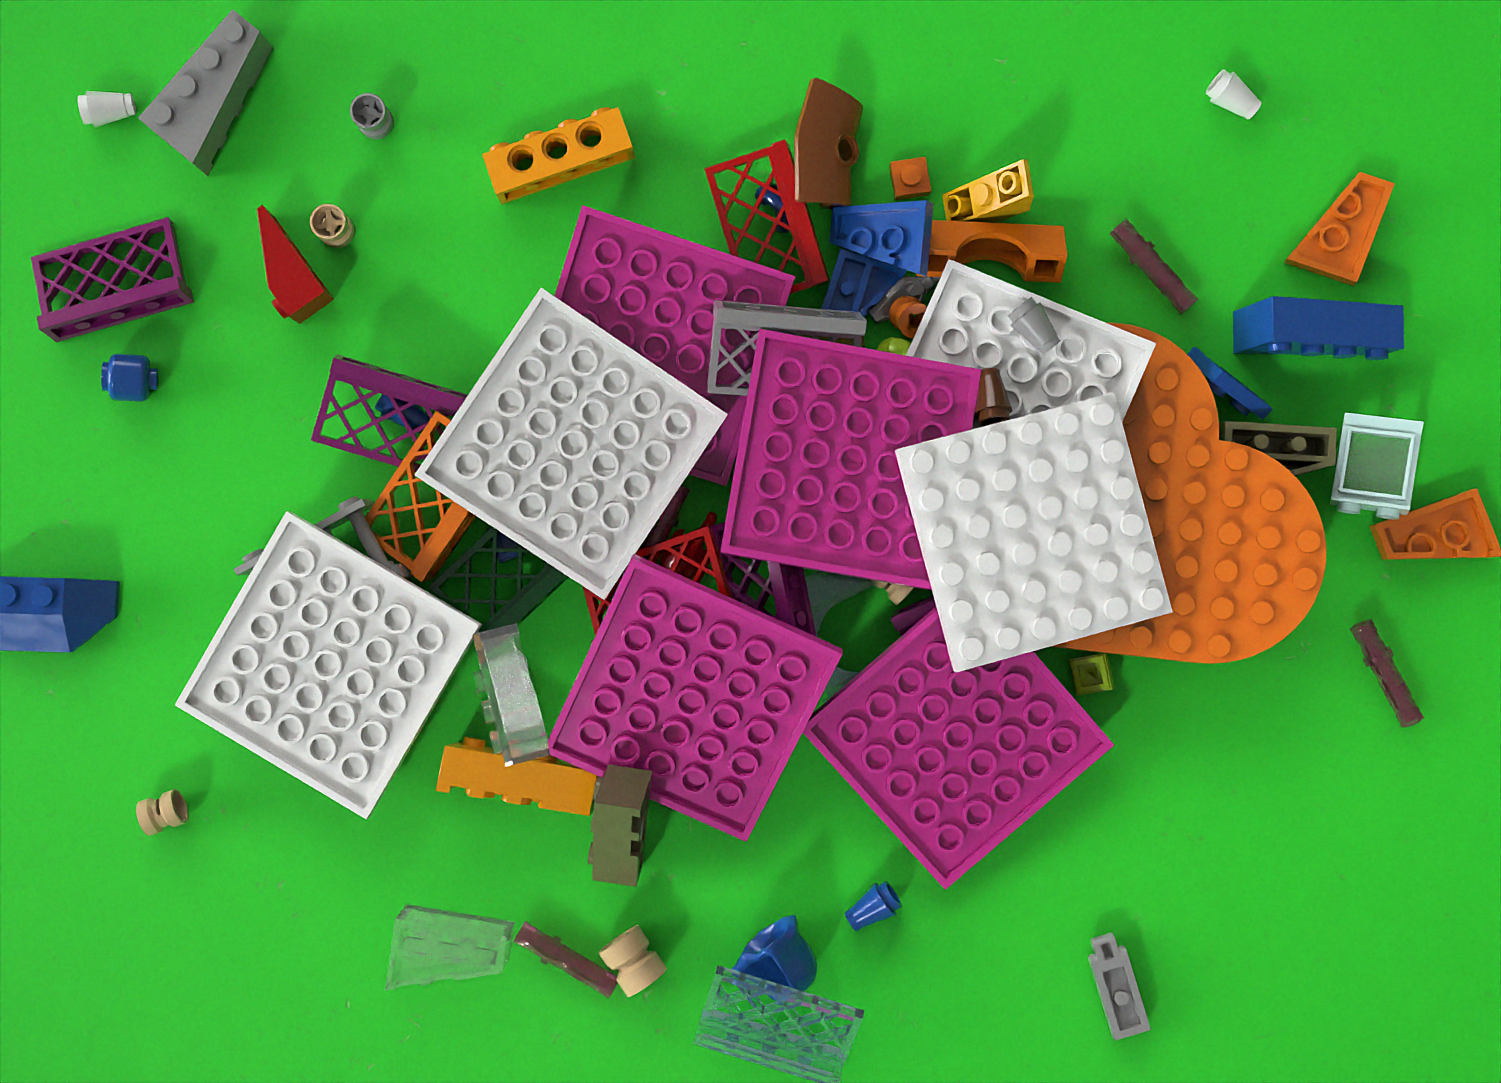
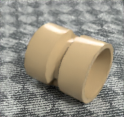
(635, 964)

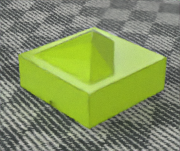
(1091, 673)

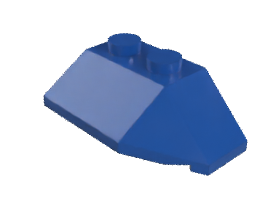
(54, 612)

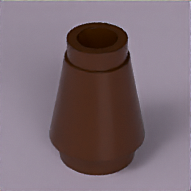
(992, 399)

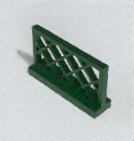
(521, 604)

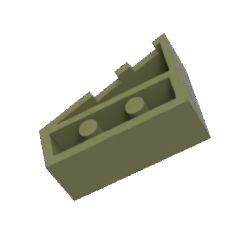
(1294, 446)
(619, 824)

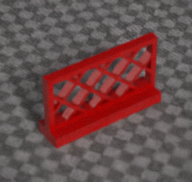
(797, 212)
(596, 611)

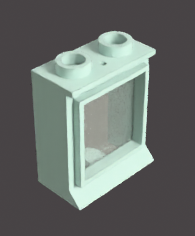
(1376, 465)

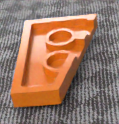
(1346, 231)
(1439, 531)

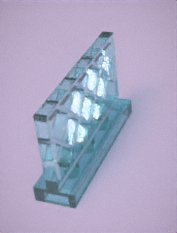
(773, 1043)

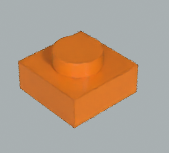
(910, 178)

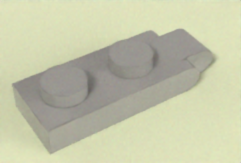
(1117, 987)

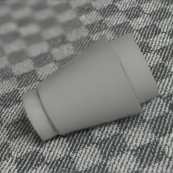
(1034, 325)

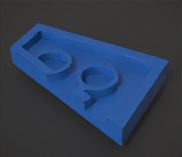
(886, 232)

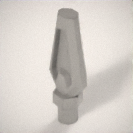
(912, 286)

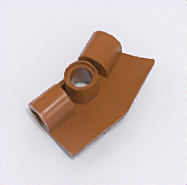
(826, 145)

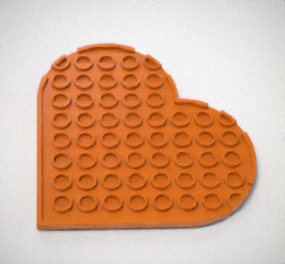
(1226, 521)

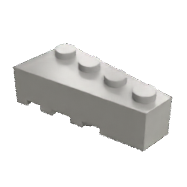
(209, 91)

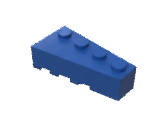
(1318, 328)

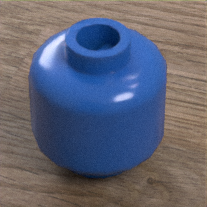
(129, 377)

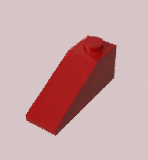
(289, 275)

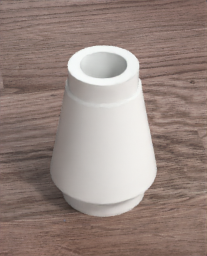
(1232, 94)
(105, 107)

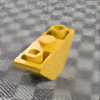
(992, 196)

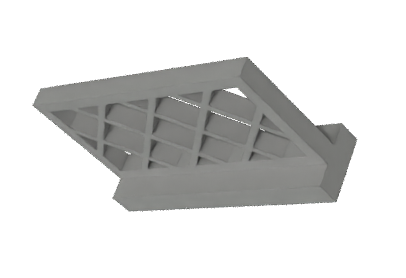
(775, 318)

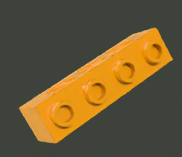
(577, 162)

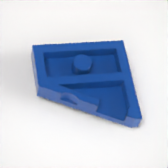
(859, 282)
(1223, 382)

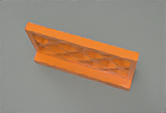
(444, 536)

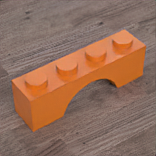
(1031, 250)

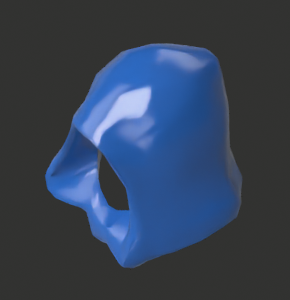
(780, 956)

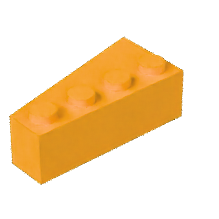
(542, 780)

